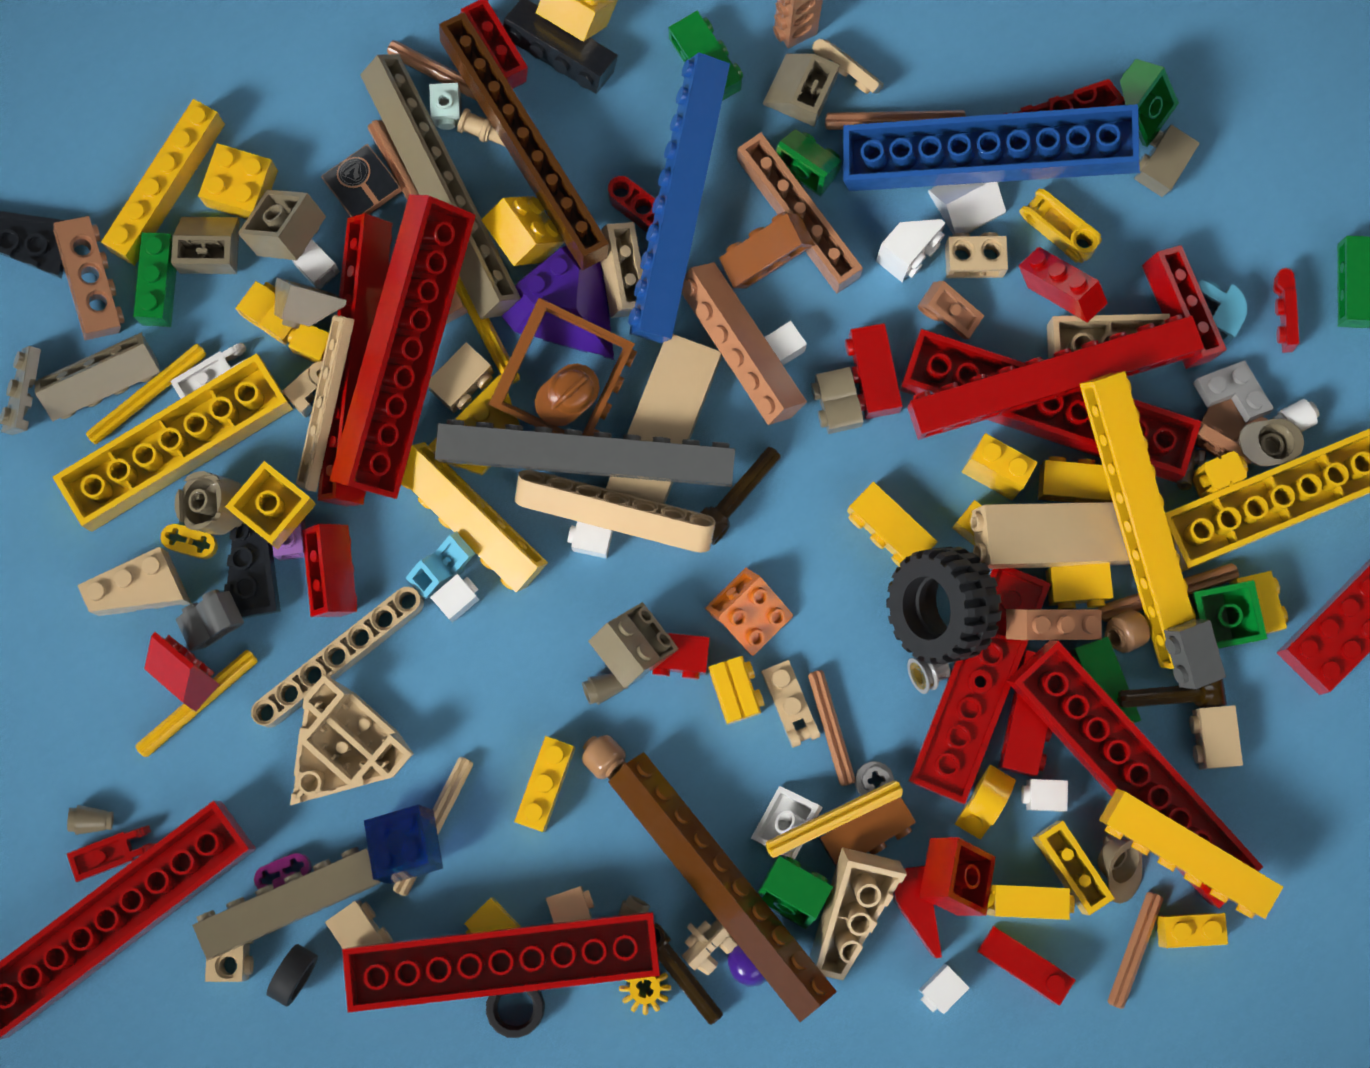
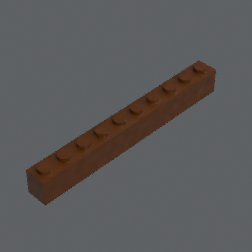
(523, 141)
(722, 887)

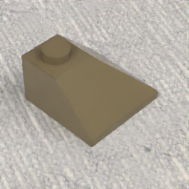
(303, 303)

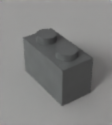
(1194, 653)

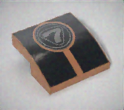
(361, 182)

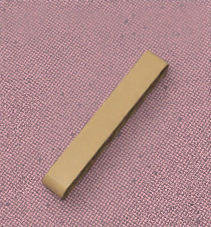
(615, 511)
(353, 654)

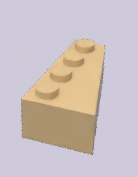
(858, 896)

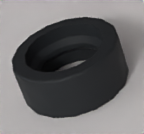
(292, 975)
(515, 1031)

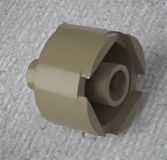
(204, 501)

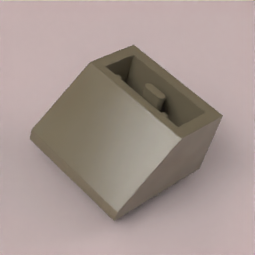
(802, 86)
(206, 245)
(633, 644)

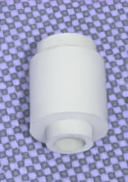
(1302, 414)

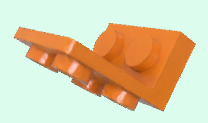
(749, 610)

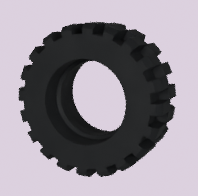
(971, 599)

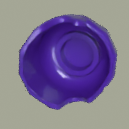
(743, 969)

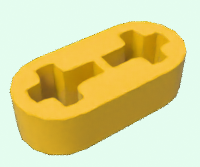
(187, 547)

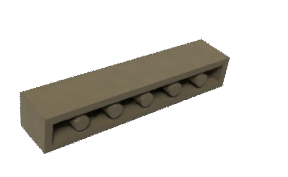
(285, 904)

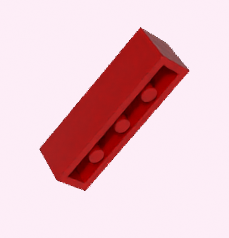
(1180, 294)
(1024, 736)

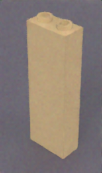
(670, 405)
(1047, 535)

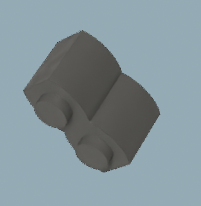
(209, 620)

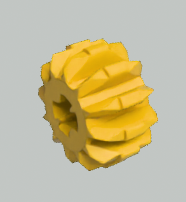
(645, 1000)

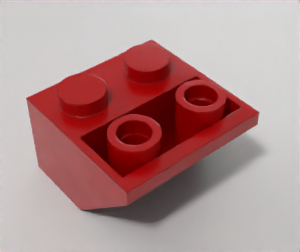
(179, 671)

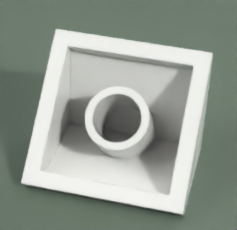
(968, 205)
(783, 814)

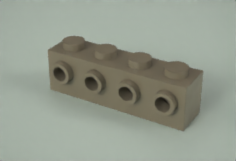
(97, 377)

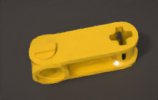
(1061, 226)

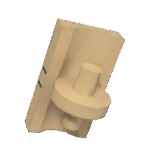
(704, 942)

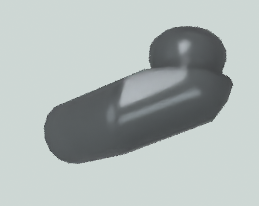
(1197, 457)

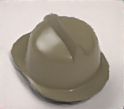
(1271, 442)
(1121, 866)

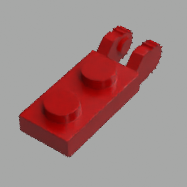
(1286, 308)
(106, 854)

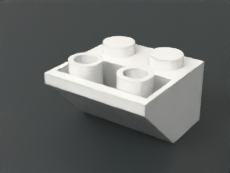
(907, 246)

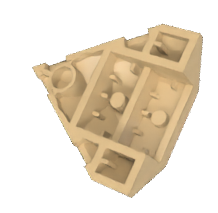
(343, 743)

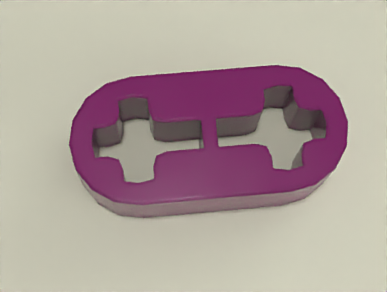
(280, 866)

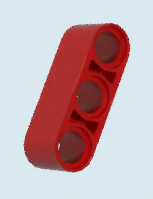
(628, 204)

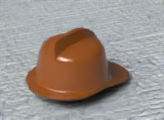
(567, 394)

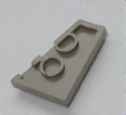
(20, 400)

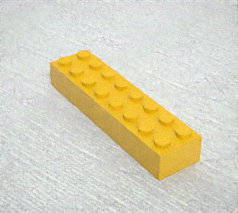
(172, 443)
(1271, 501)

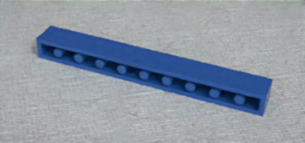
(679, 198)

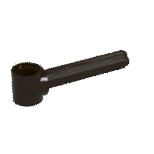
(740, 492)
(1207, 696)
(685, 979)

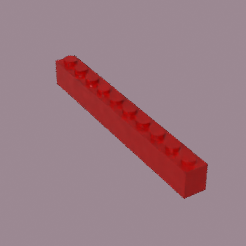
(361, 285)
(1054, 377)

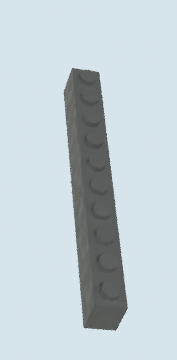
(585, 454)

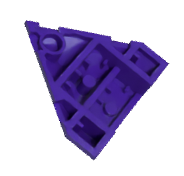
(568, 287)

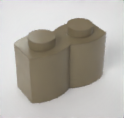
(838, 400)

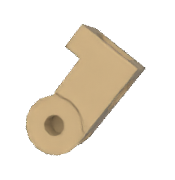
(303, 389)

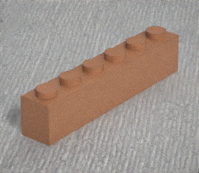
(787, 195)
(742, 343)

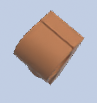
(947, 305)

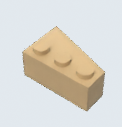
(135, 585)

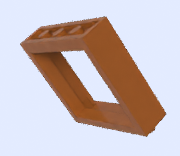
(613, 384)

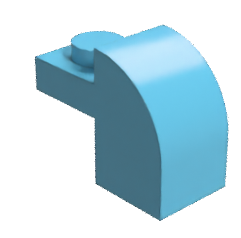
(1228, 308)
(441, 566)

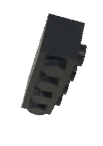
(583, 62)

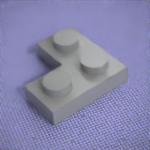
(1238, 384)

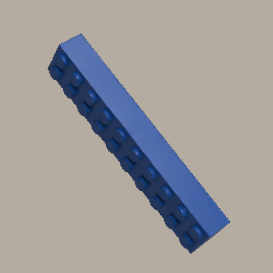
(992, 148)

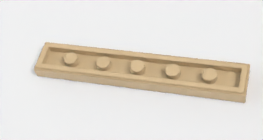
(324, 402)

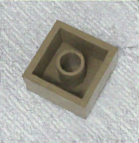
(282, 224)

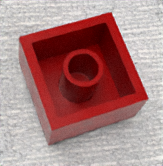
(957, 876)

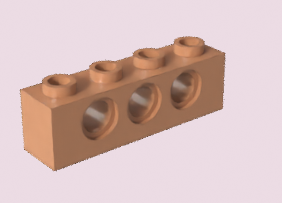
(796, 20)
(92, 322)

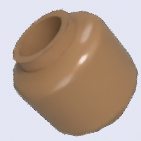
(1128, 631)
(603, 756)

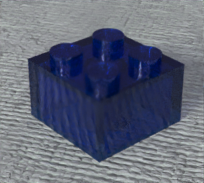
(403, 844)

